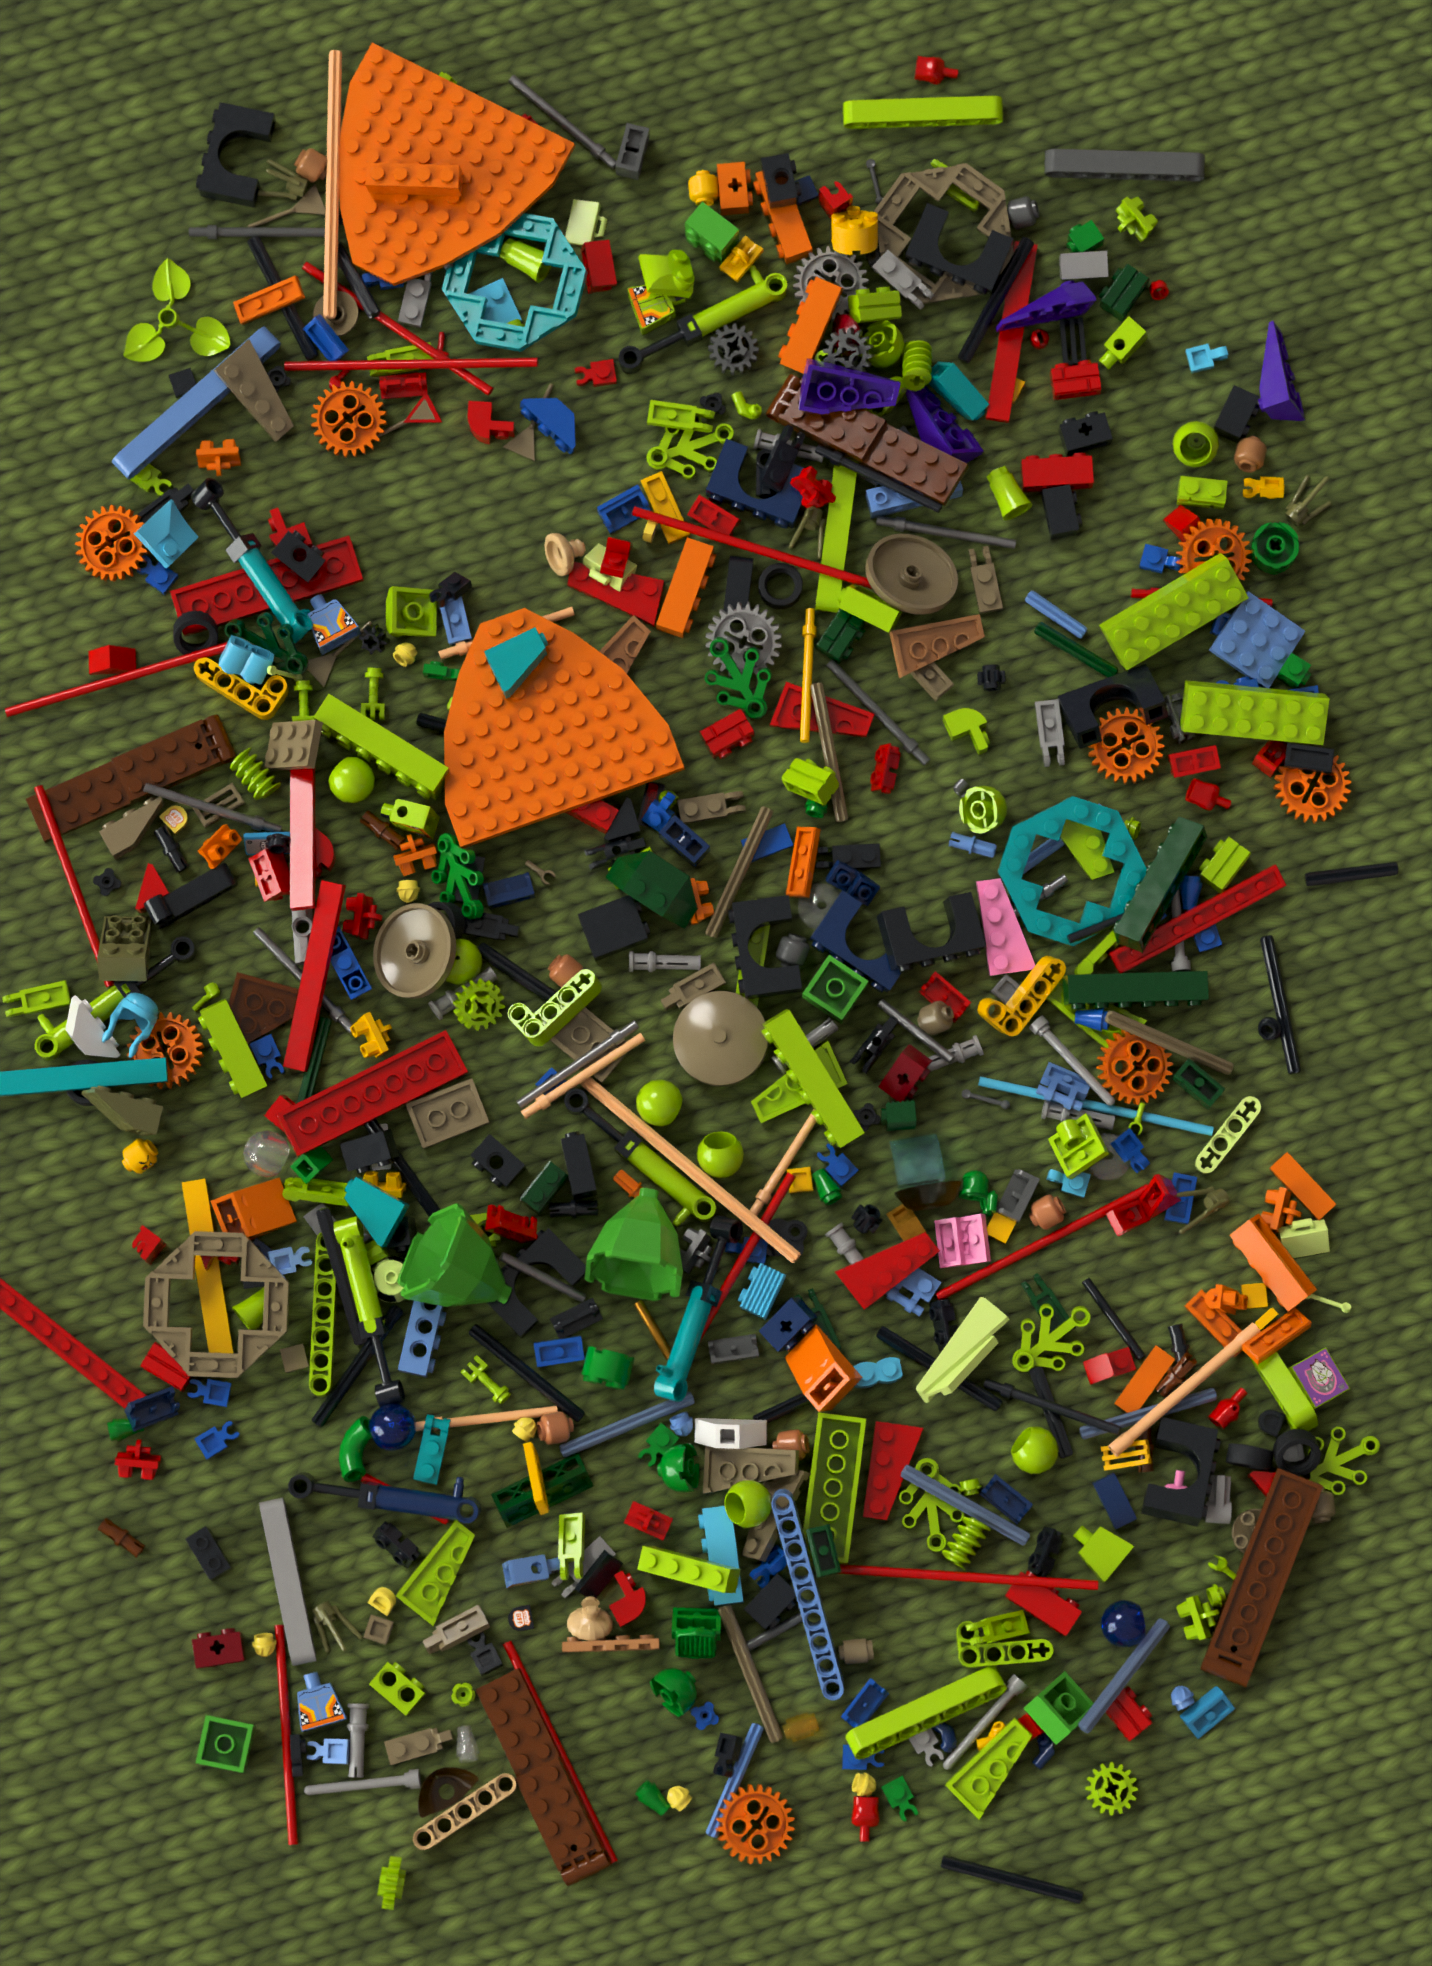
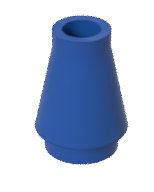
(1190, 891)
(1092, 1018)

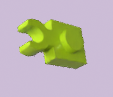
(149, 478)

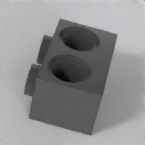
(632, 151)

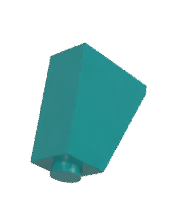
(957, 390)
(516, 659)
(375, 1209)

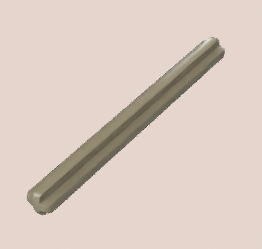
(828, 748)
(739, 872)
(1169, 1042)
(750, 1673)

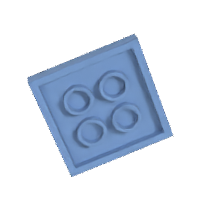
(1257, 640)

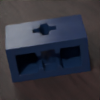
(684, 841)
(777, 1327)

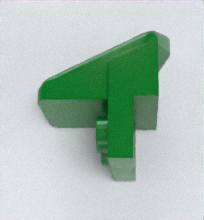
(696, 1632)

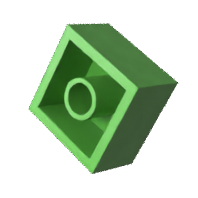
(711, 233)
(835, 989)
(1059, 1707)
(225, 1744)

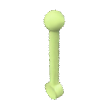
(272, 670)
(1345, 1307)

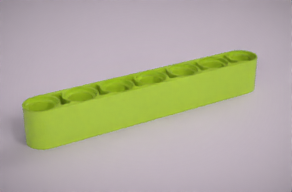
(923, 112)
(836, 537)
(319, 1325)
(926, 1712)

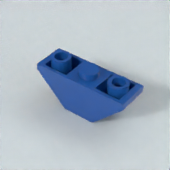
(553, 420)
(348, 967)

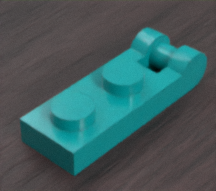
(431, 1450)

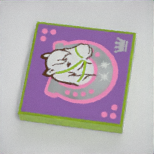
(1319, 1378)

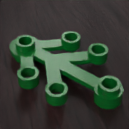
(740, 680)
(449, 848)

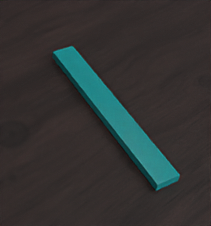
(83, 1076)

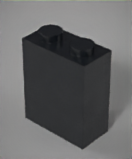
(614, 927)
(578, 1165)

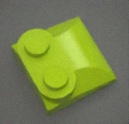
(668, 273)
(410, 612)

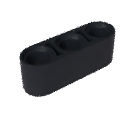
(738, 582)

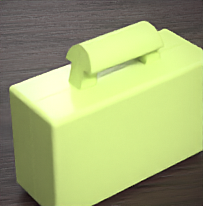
(583, 222)
(593, 562)
(1305, 1237)

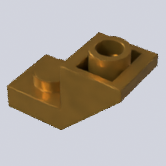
(905, 1222)

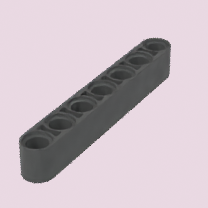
(1124, 165)

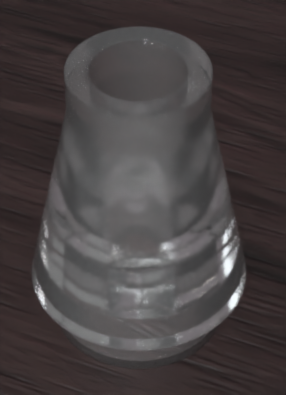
(467, 1748)

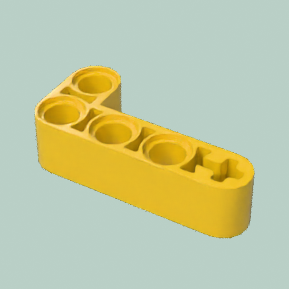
(237, 685)
(1026, 992)

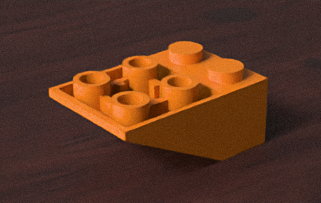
(254, 1210)
(821, 1370)

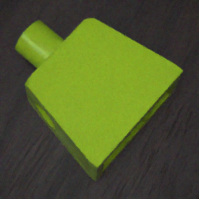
(1128, 334)
(1102, 1551)

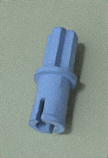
(973, 845)

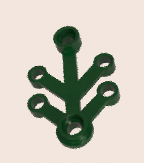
(271, 643)

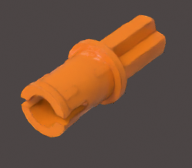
(627, 1183)

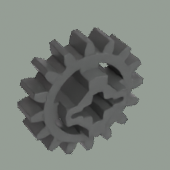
(846, 344)
(739, 354)

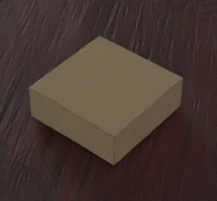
(294, 1358)
(378, 1629)

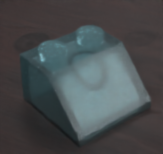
(917, 1161)

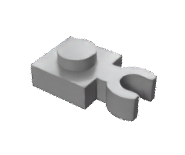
(924, 1742)

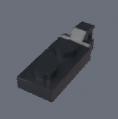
(179, 497)
(490, 927)

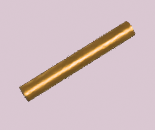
(653, 1328)

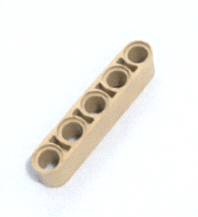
(453, 1815)

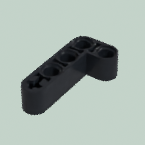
(190, 896)

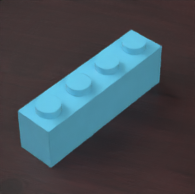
(721, 1548)

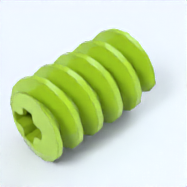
(916, 365)
(253, 775)
(965, 1541)

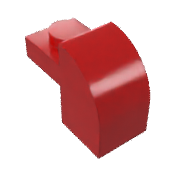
(483, 426)
(277, 524)
(323, 853)
(631, 1605)

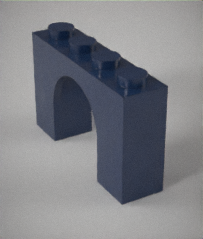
(725, 487)
(831, 938)

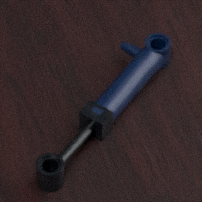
(378, 1496)

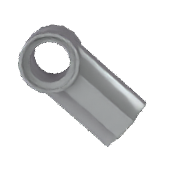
(1219, 1501)

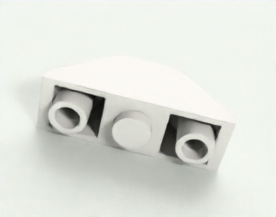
(87, 1031)
(730, 1433)

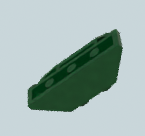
(655, 885)

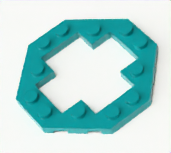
(539, 320)
(1050, 824)

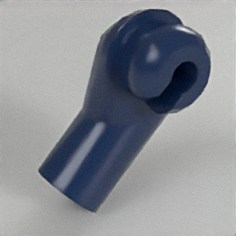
(948, 1736)
(1046, 1749)

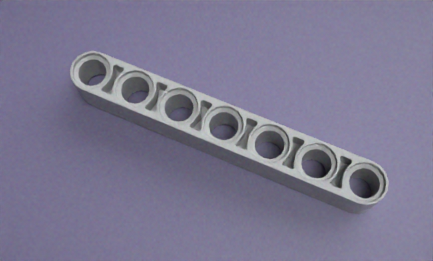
(287, 1581)

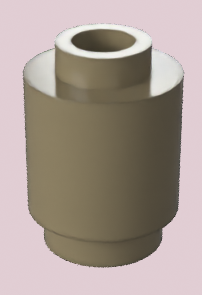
(856, 1651)

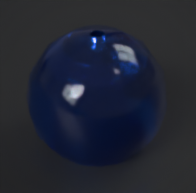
(392, 1427)
(1123, 1624)

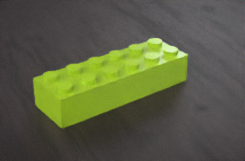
(1173, 611)
(1254, 712)
(382, 747)
(813, 1079)
(835, 1478)

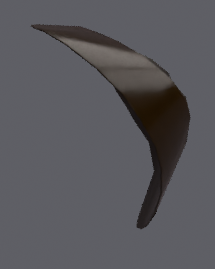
(933, 1194)
(429, 1797)

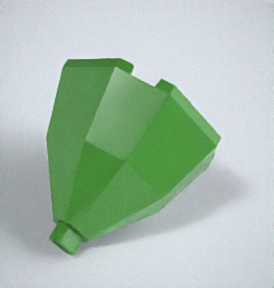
(637, 1251)
(452, 1263)

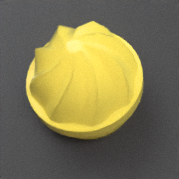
(405, 654)
(408, 890)
(525, 1428)
(264, 1644)
(863, 1784)
(678, 1797)

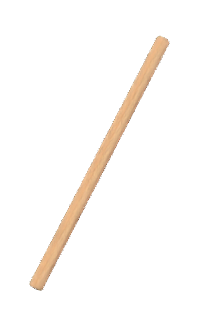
(332, 185)
(691, 1169)

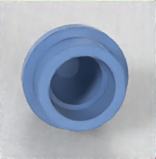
(681, 1424)
(1182, 1697)

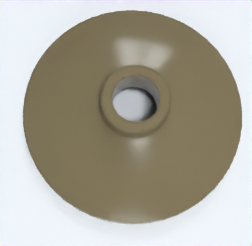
(346, 306)

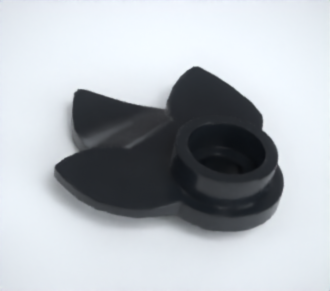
(784, 1229)

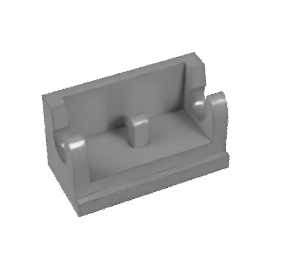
(1083, 265)

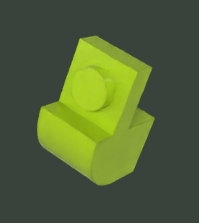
(965, 722)

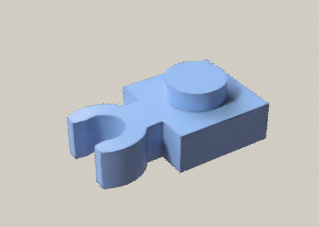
(285, 1259)
(333, 1752)

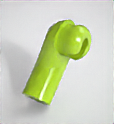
(744, 409)

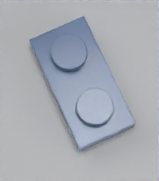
(455, 621)

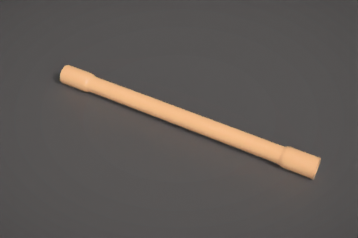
(1127, 1438)

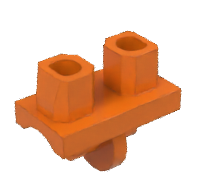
(218, 458)
(219, 845)
(405, 859)
(704, 910)
(1281, 1200)
(1226, 1299)

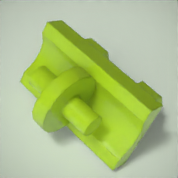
(1133, 220)
(1200, 1628)

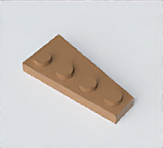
(626, 643)
(927, 643)
(622, 1643)

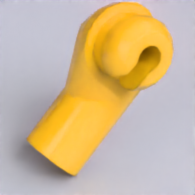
(996, 1728)

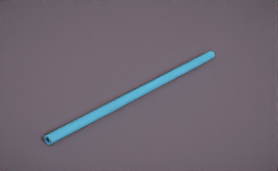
(1102, 1107)

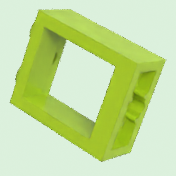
(869, 607)

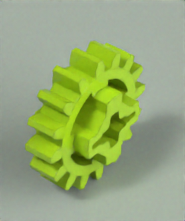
(468, 1009)
(1099, 1793)
(391, 1883)

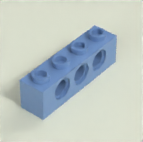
(884, 501)
(408, 1361)

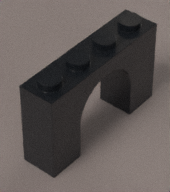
(232, 123)
(980, 274)
(1132, 686)
(905, 951)
(756, 979)
(547, 1251)
(1199, 1446)

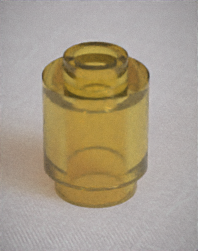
(800, 1727)

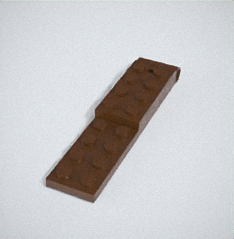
(872, 444)
(122, 781)
(1261, 1577)
(544, 1778)

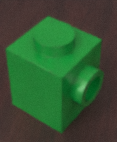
(1084, 238)
(1294, 671)
(311, 1164)

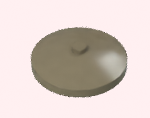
(911, 574)
(414, 951)
(720, 1038)

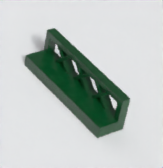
(562, 1487)

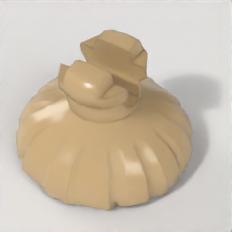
(562, 552)
(589, 1621)

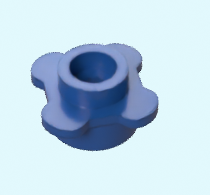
(698, 1714)

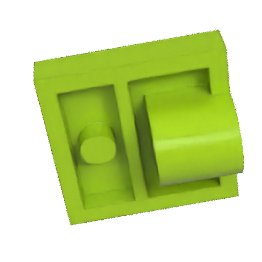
(1077, 1145)

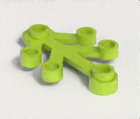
(686, 449)
(1047, 1341)
(1332, 1464)
(930, 1502)

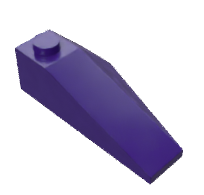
(1062, 303)
(837, 388)
(1276, 389)
(939, 427)

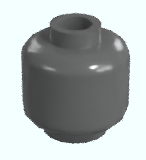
(1023, 212)
(792, 950)

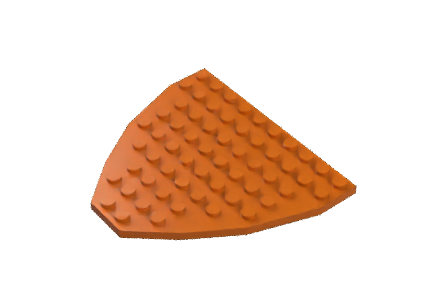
(421, 118)
(552, 746)

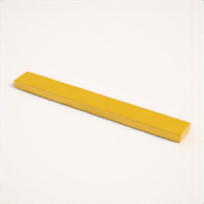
(210, 1281)

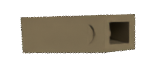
(128, 832)

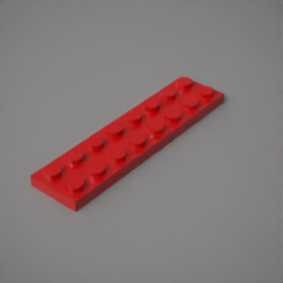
(236, 596)
(371, 1093)

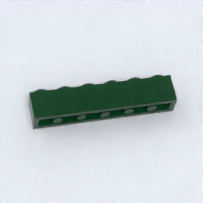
(1160, 884)
(1135, 988)

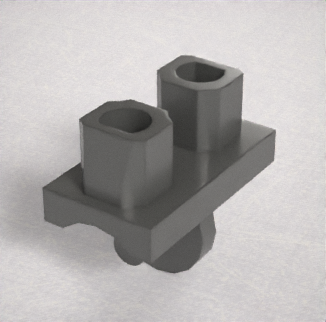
(698, 1250)

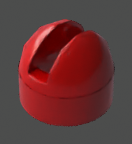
(1158, 295)
(1034, 340)

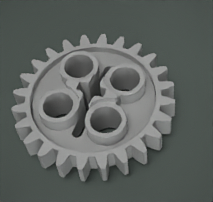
(844, 269)
(752, 620)

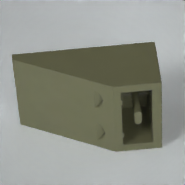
(124, 948)
(128, 1114)

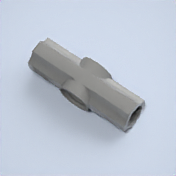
(301, 940)

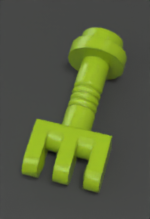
(374, 675)
(303, 688)
(500, 1393)

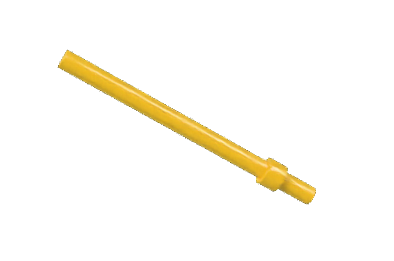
(809, 633)

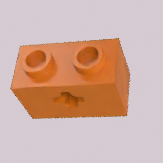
(734, 202)

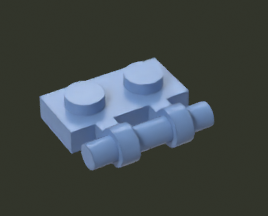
(1064, 1081)
(918, 1283)

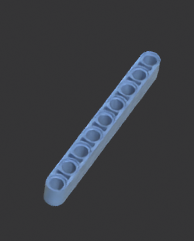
(185, 412)
(812, 1605)

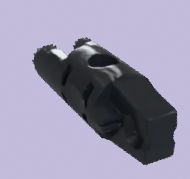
(625, 844)
(883, 1036)

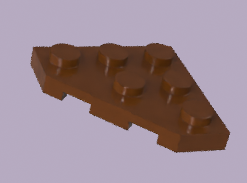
(261, 1004)

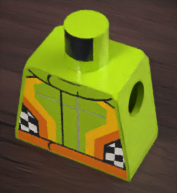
(651, 308)
(412, 817)

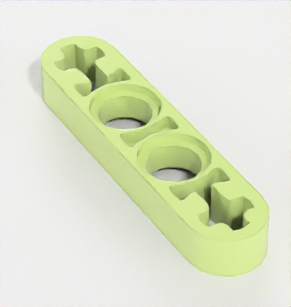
(1225, 1133)

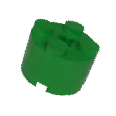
(1271, 535)
(608, 1367)

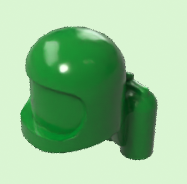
(976, 1189)

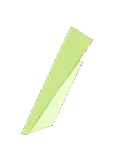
(964, 1350)

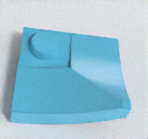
(500, 303)
(166, 534)

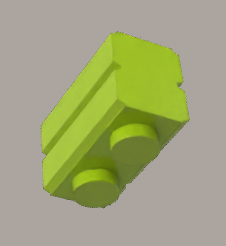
(875, 306)
(1201, 492)
(810, 780)
(1224, 865)

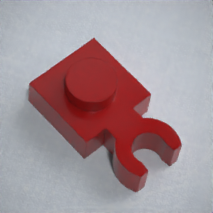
(601, 373)

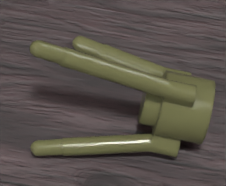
(295, 183)
(1298, 512)
(811, 520)
(1213, 1202)
(324, 1615)

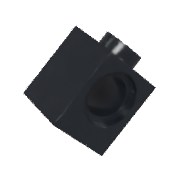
(409, 1227)

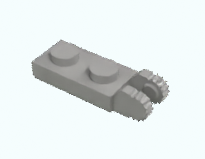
(901, 278)
(415, 301)
(1050, 729)
(591, 1554)

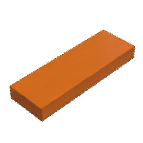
(269, 300)
(803, 862)
(1302, 1186)
(1213, 1320)
(1276, 1335)
(1144, 1380)

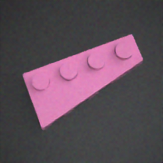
(1002, 934)

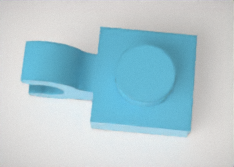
(1202, 358)
(1075, 1186)

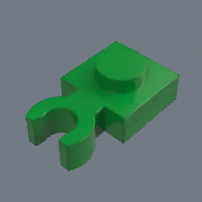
(438, 671)
(659, 1442)
(897, 1794)

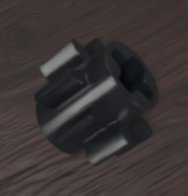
(374, 638)
(991, 677)
(867, 1218)

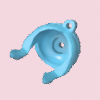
(136, 1007)

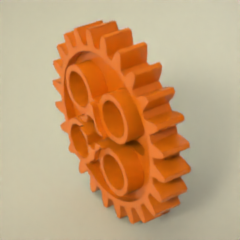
(335, 403)
(103, 525)
(1211, 536)
(1137, 764)
(1331, 794)
(185, 1041)
(1148, 1080)
(737, 1810)

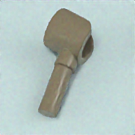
(540, 872)

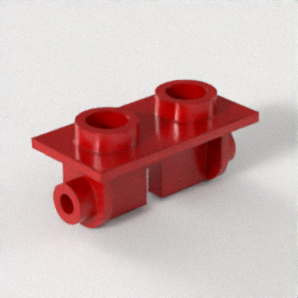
(403, 385)
(885, 757)

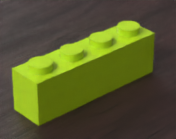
(233, 1048)
(689, 1569)

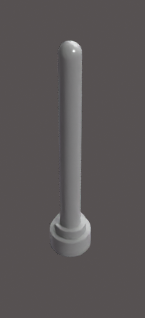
(1180, 962)
(1041, 1028)
(1014, 1687)
(409, 1779)

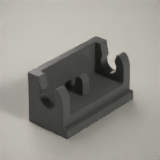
(1017, 1195)
(733, 1349)

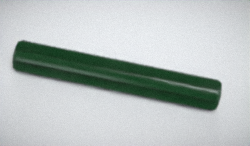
(1075, 650)
(310, 1077)

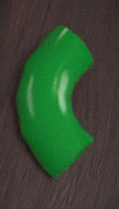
(352, 1450)

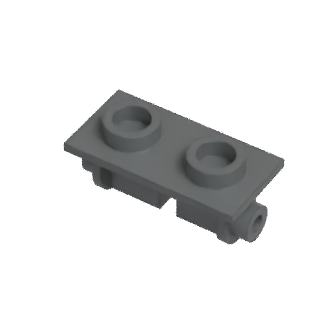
(1174, 713)

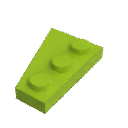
(1087, 847)

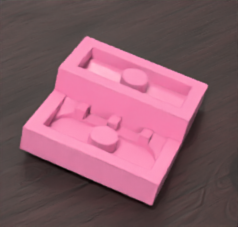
(962, 1241)

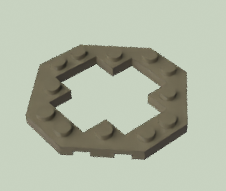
(936, 183)
(251, 1343)

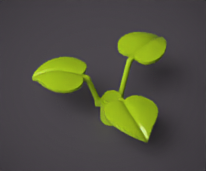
(144, 342)

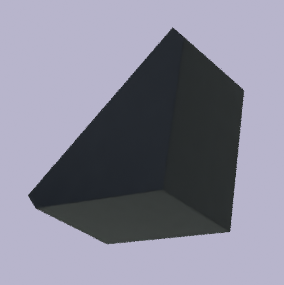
(624, 824)

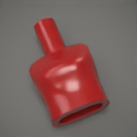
(933, 70)
(1205, 795)
(1227, 1410)
(865, 1815)

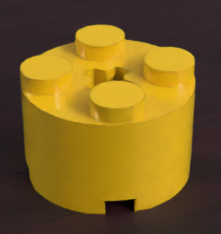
(854, 231)

